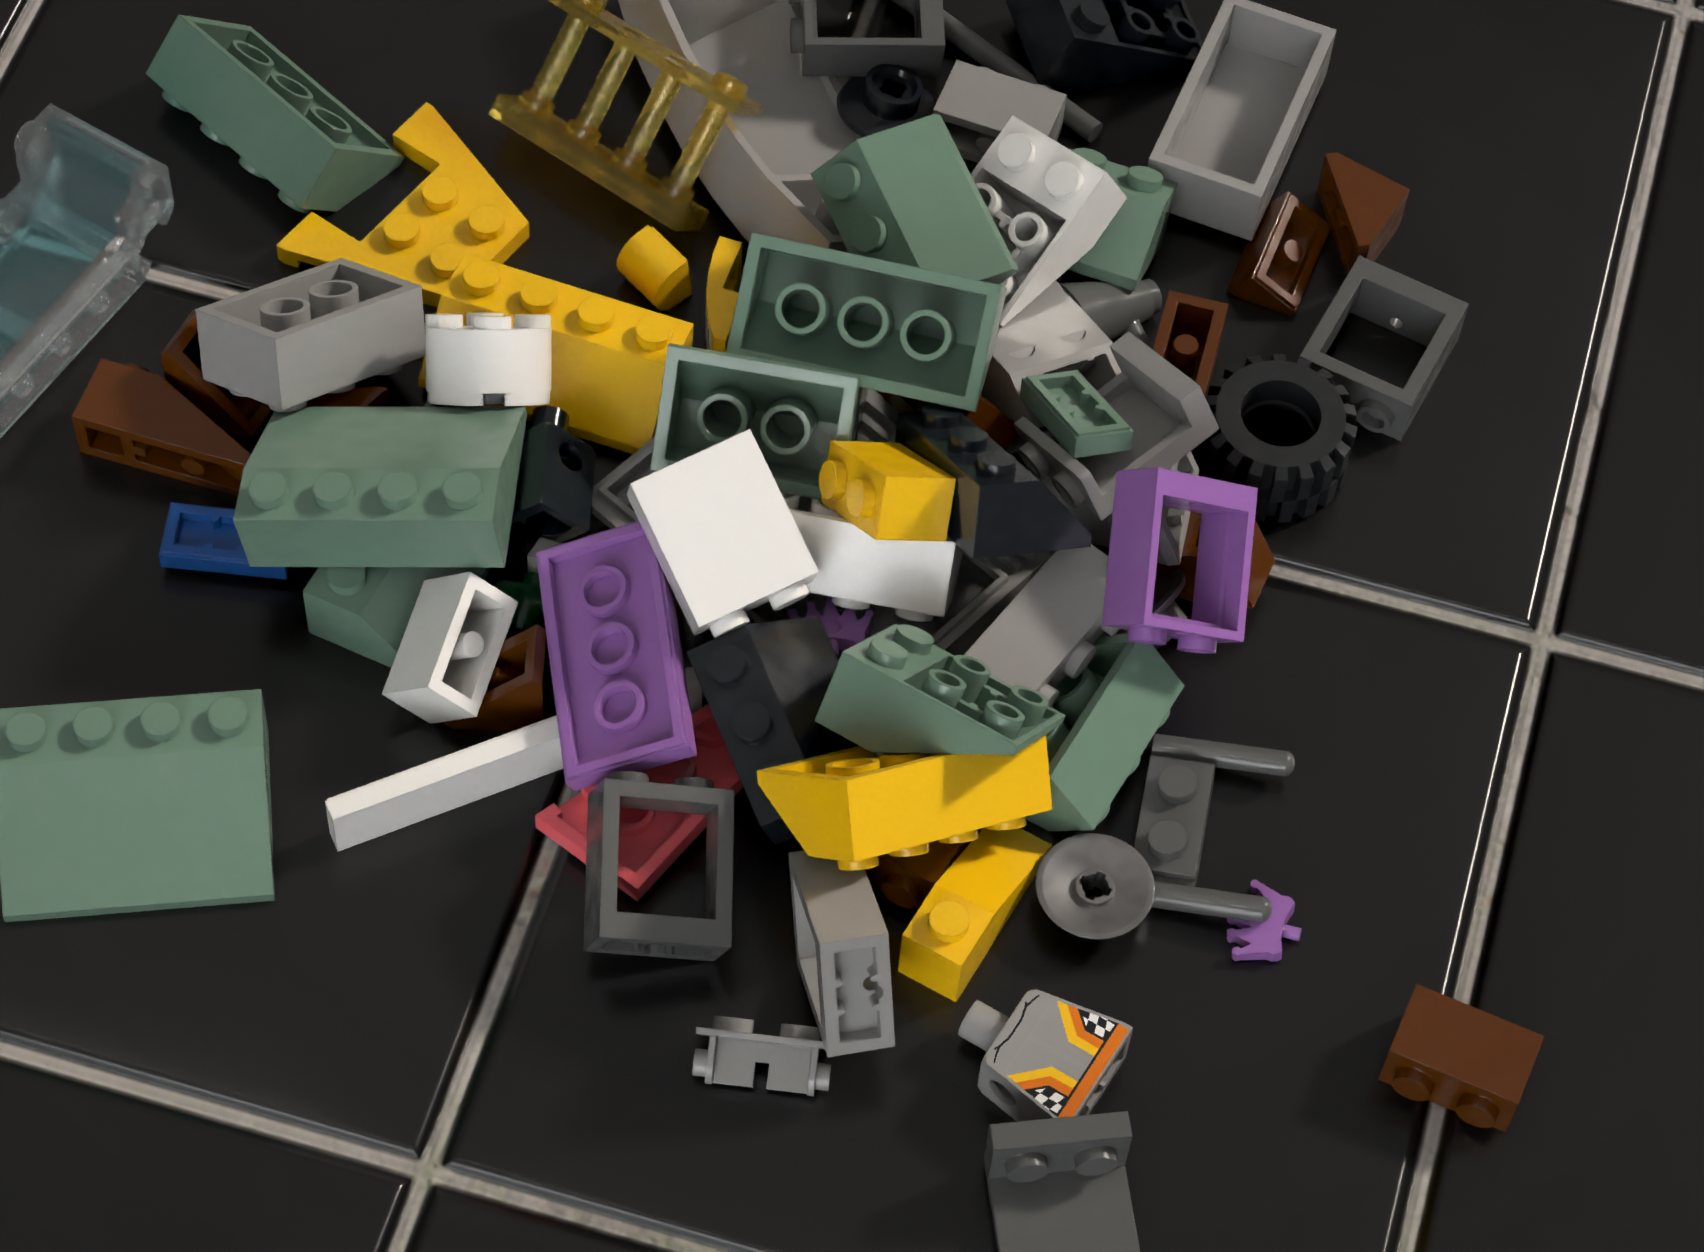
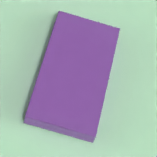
(614, 656)

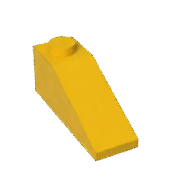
(969, 909)

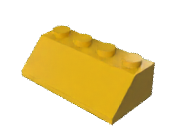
(603, 349)
(877, 804)

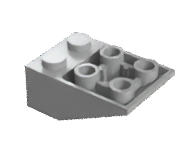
(1045, 339)

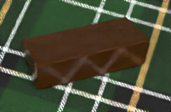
(1280, 256)

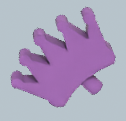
(842, 630)
(1264, 939)

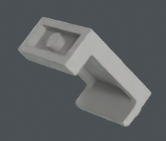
(1154, 400)

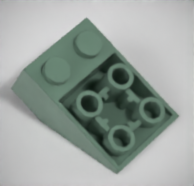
(917, 698)

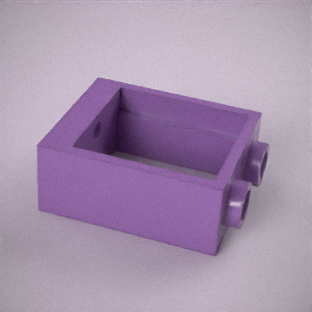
(1221, 564)

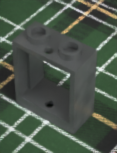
(859, 55)
(1405, 309)
(650, 933)

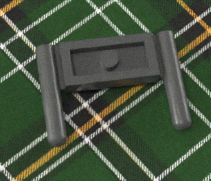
(1176, 818)

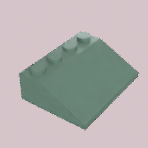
(382, 487)
(135, 805)

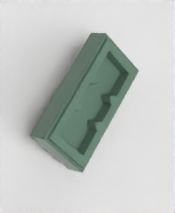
(1076, 414)

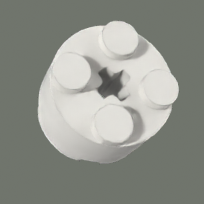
(488, 359)

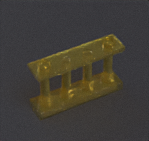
(578, 139)

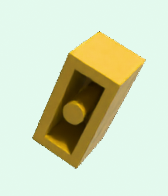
(887, 490)

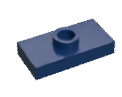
(207, 541)

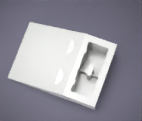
(1044, 205)

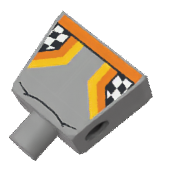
(1046, 1056)

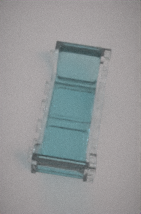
(69, 247)

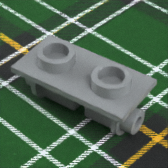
(736, 1050)

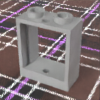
(842, 955)

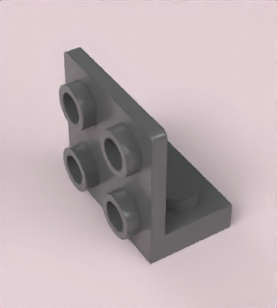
(1061, 1184)

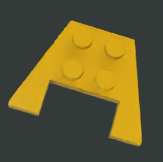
(432, 228)

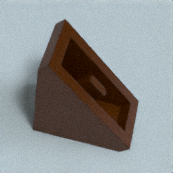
(1360, 207)
(184, 372)
(517, 686)

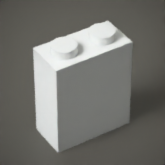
(723, 535)

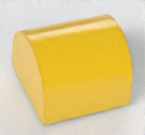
(655, 268)

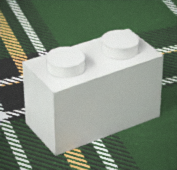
(450, 648)

